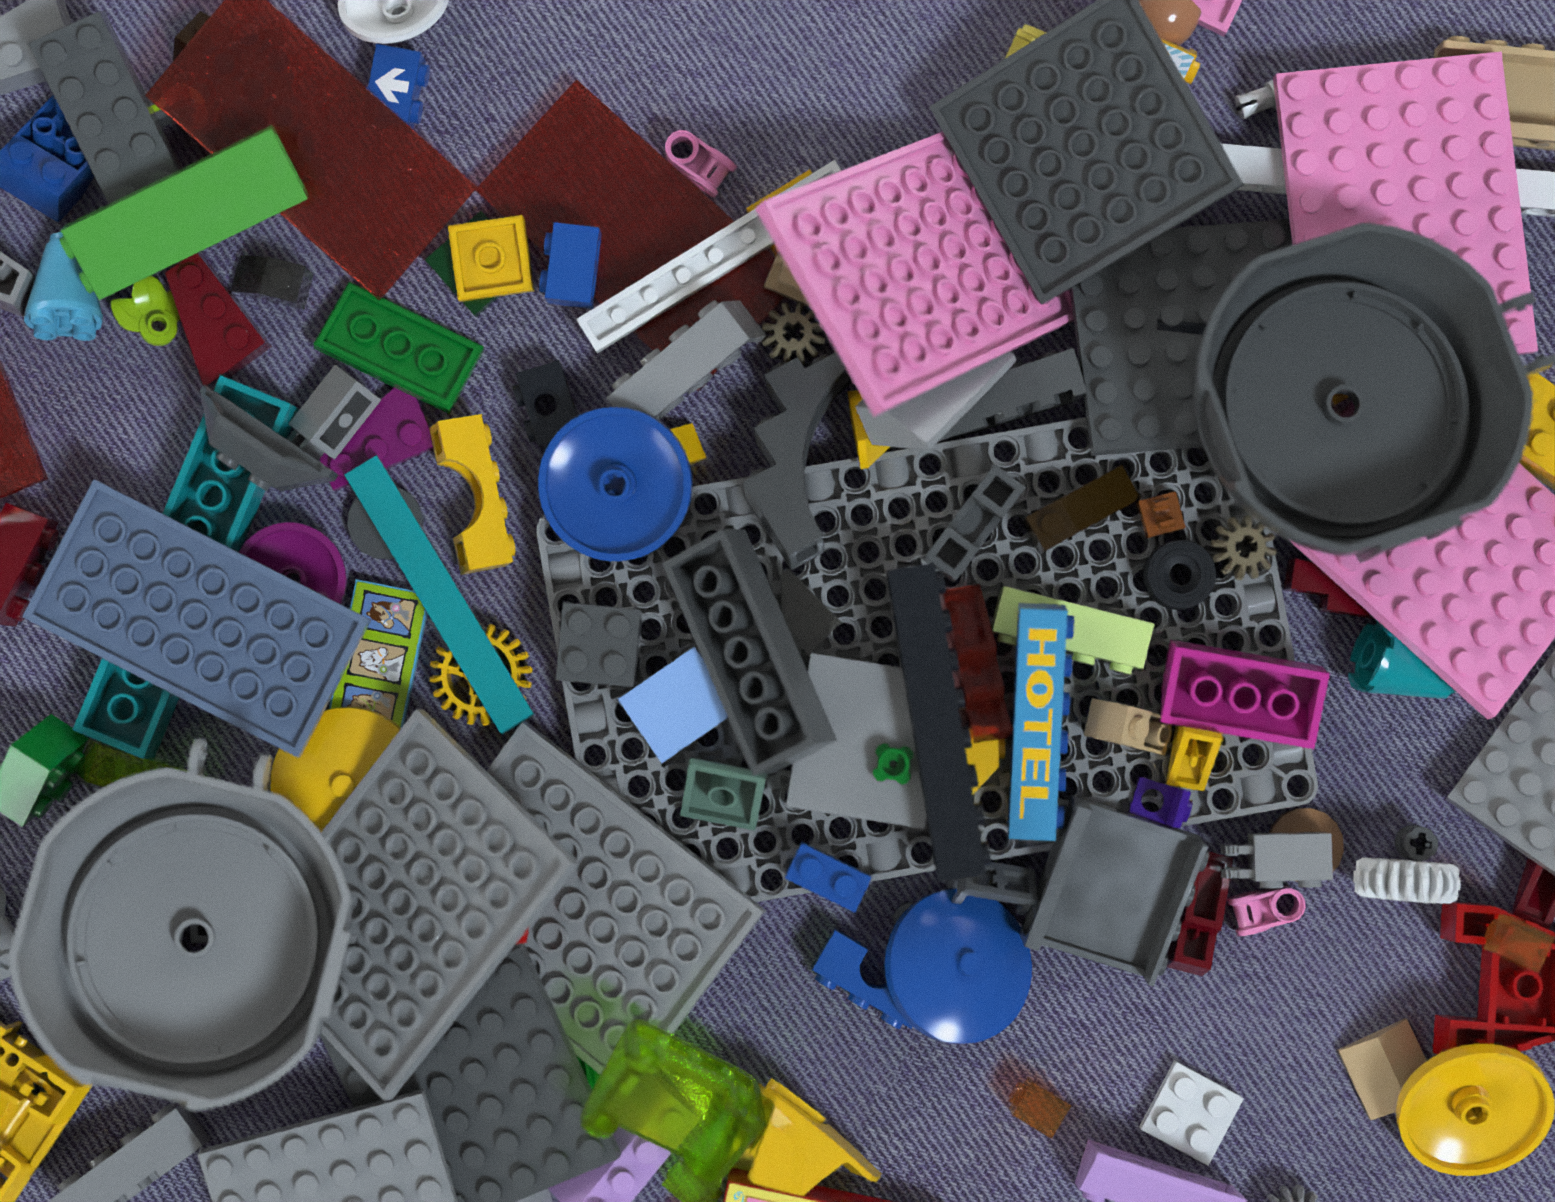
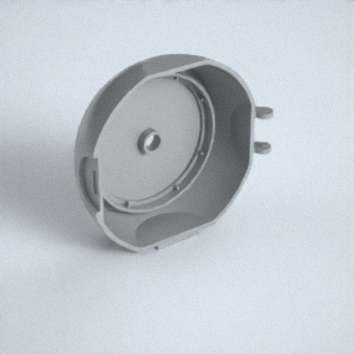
(105, 922)

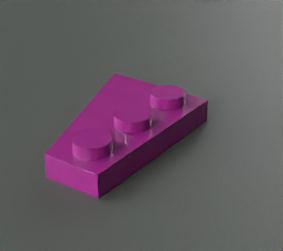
(392, 432)

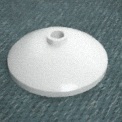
(389, 19)

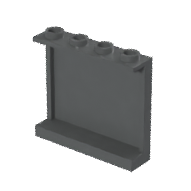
(1115, 888)

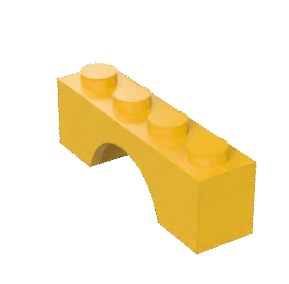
(464, 447)

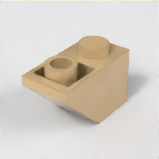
(1127, 726)

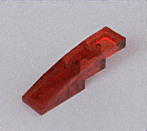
(977, 664)

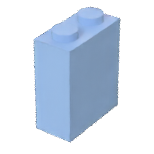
(675, 705)

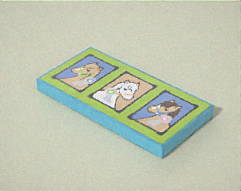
(388, 653)

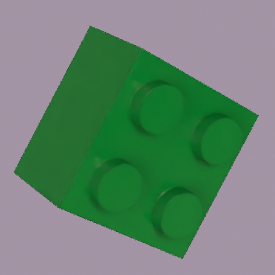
(39, 769)

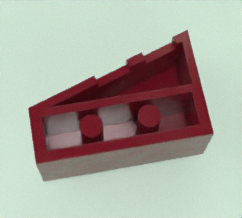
(214, 321)
(23, 546)

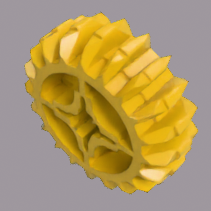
(448, 668)

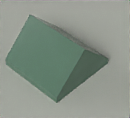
(722, 794)

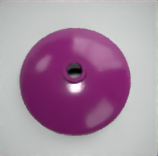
(300, 551)

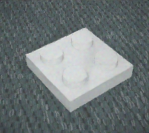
(1191, 1113)

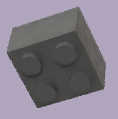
(599, 645)

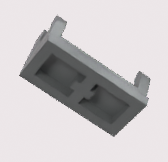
(999, 883)

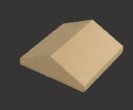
(1382, 1066)

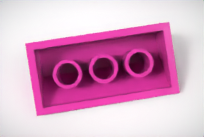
(1243, 694)

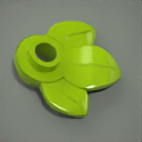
(147, 305)

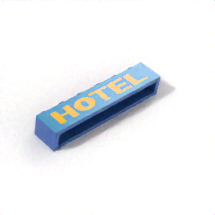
(1038, 721)

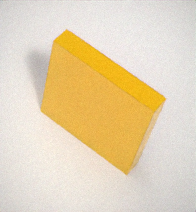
(491, 258)

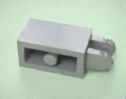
(332, 415)
(1282, 858)

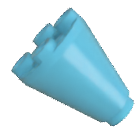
(59, 300)

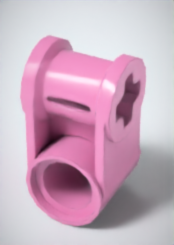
(700, 163)
(1263, 909)

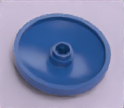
(615, 483)
(957, 967)

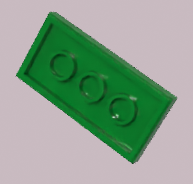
(398, 347)

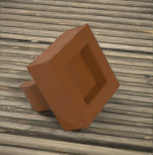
(1160, 515)

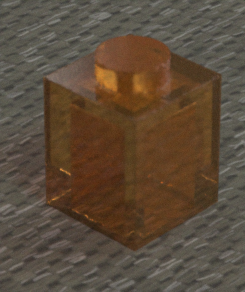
(1518, 942)
(1038, 1106)

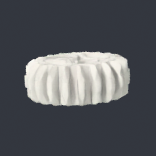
(1407, 880)

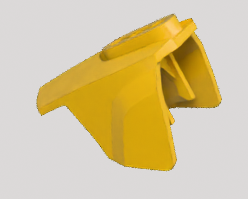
(797, 1147)

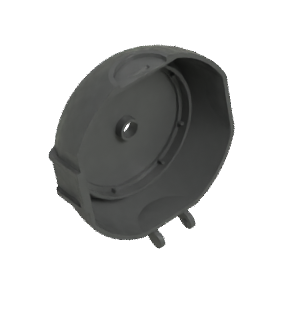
(1414, 349)

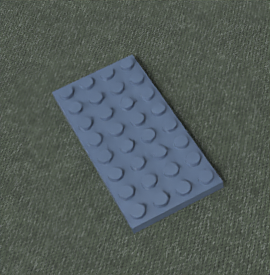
(196, 618)

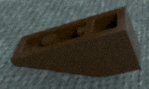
(1080, 509)

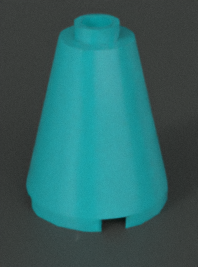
(1391, 668)

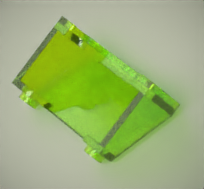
(676, 1101)

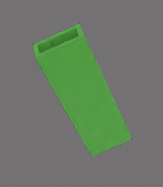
(183, 213)

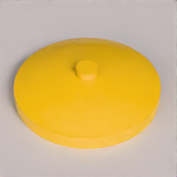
(333, 761)
(1475, 1109)

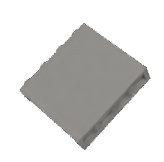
(865, 710)

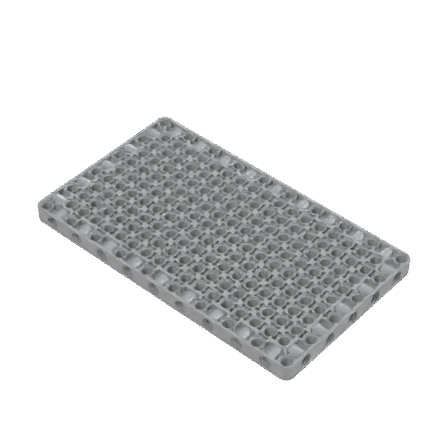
(898, 477)

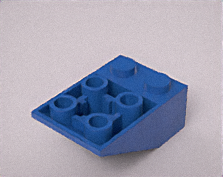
(45, 164)

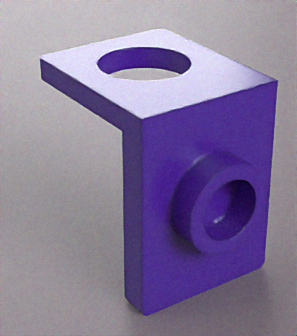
(1175, 806)

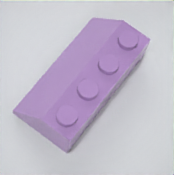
(1133, 1178)
(619, 1179)

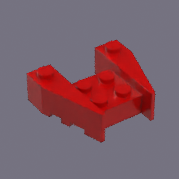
(1513, 1002)

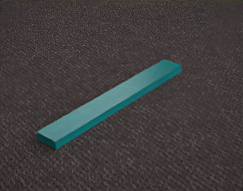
(439, 594)

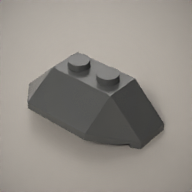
(258, 448)

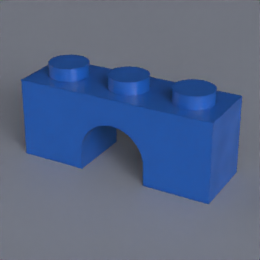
(840, 965)

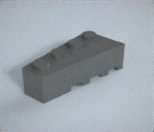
(1023, 392)

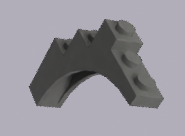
(784, 441)

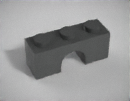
(974, 523)

